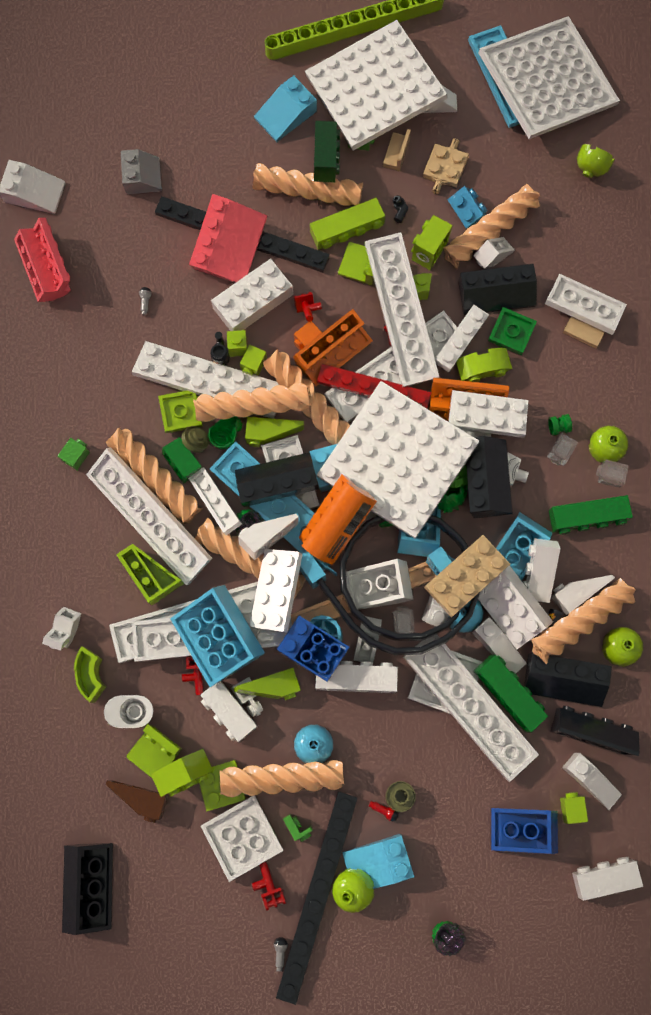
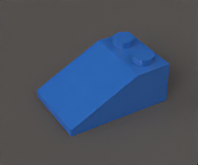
(524, 830)

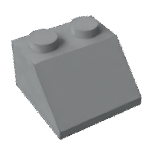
(140, 172)

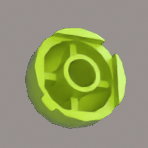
(594, 161)
(608, 444)
(616, 651)
(353, 890)

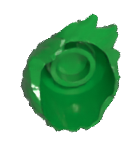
(453, 499)

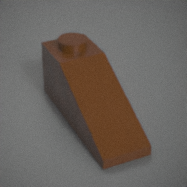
(141, 800)

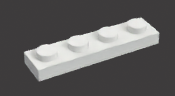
(461, 338)
(215, 501)

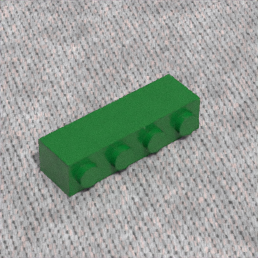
(590, 514)
(511, 693)

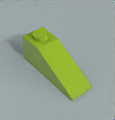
(267, 430)
(273, 686)

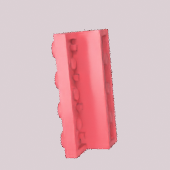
(43, 261)

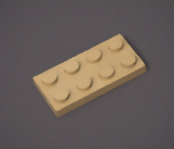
(467, 575)

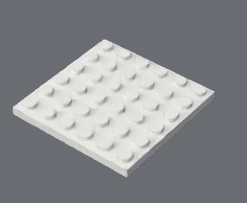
(548, 77)
(375, 85)
(400, 457)

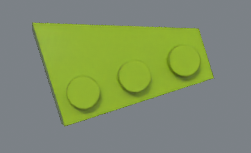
(149, 576)

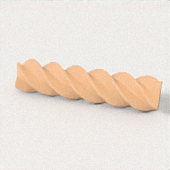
(295, 184)
(491, 224)
(257, 402)
(323, 416)
(157, 479)
(232, 552)
(582, 620)
(275, 778)

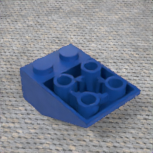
(313, 648)

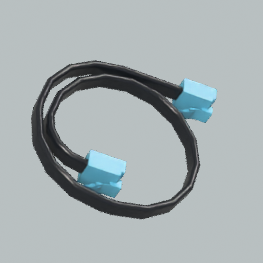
(436, 561)

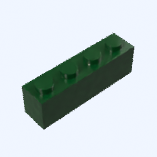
(326, 151)

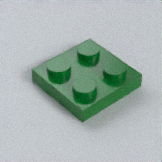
(512, 331)

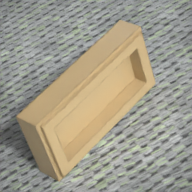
(583, 332)

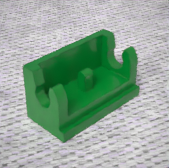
(180, 459)

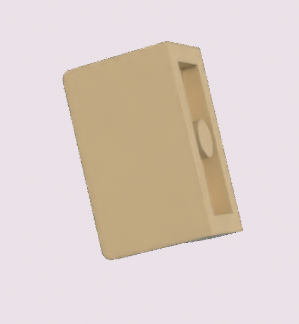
(396, 150)

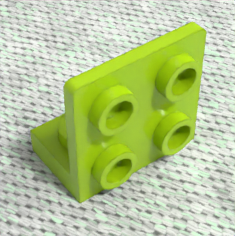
(356, 264)
(153, 750)

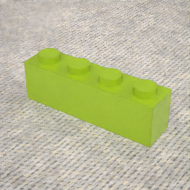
(347, 223)

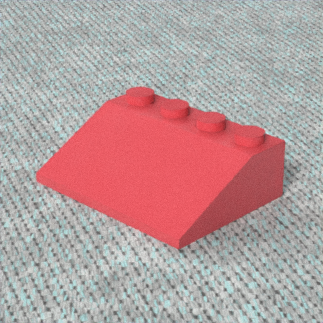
(227, 239)

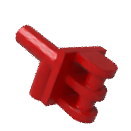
(306, 304)
(196, 676)
(271, 891)

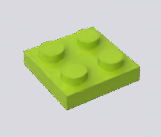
(178, 411)
(211, 789)

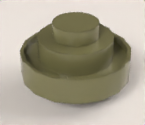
(195, 439)
(400, 796)

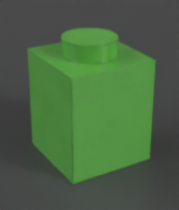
(74, 453)

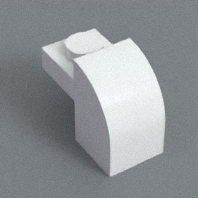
(63, 629)

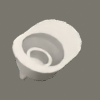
(128, 711)

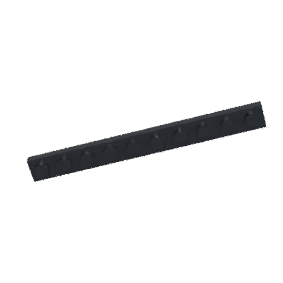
(268, 242)
(316, 898)

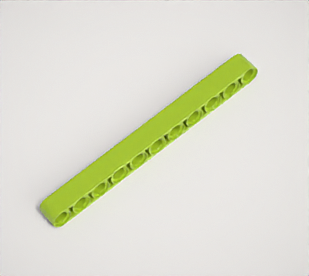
(346, 26)

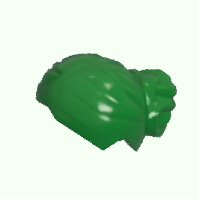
(224, 432)

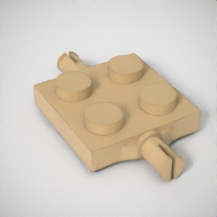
(445, 165)

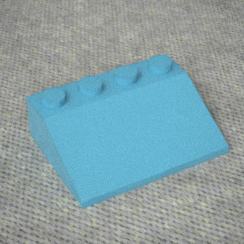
(217, 635)

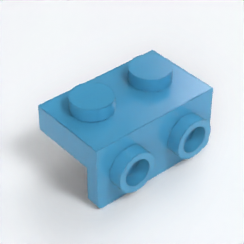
(467, 206)

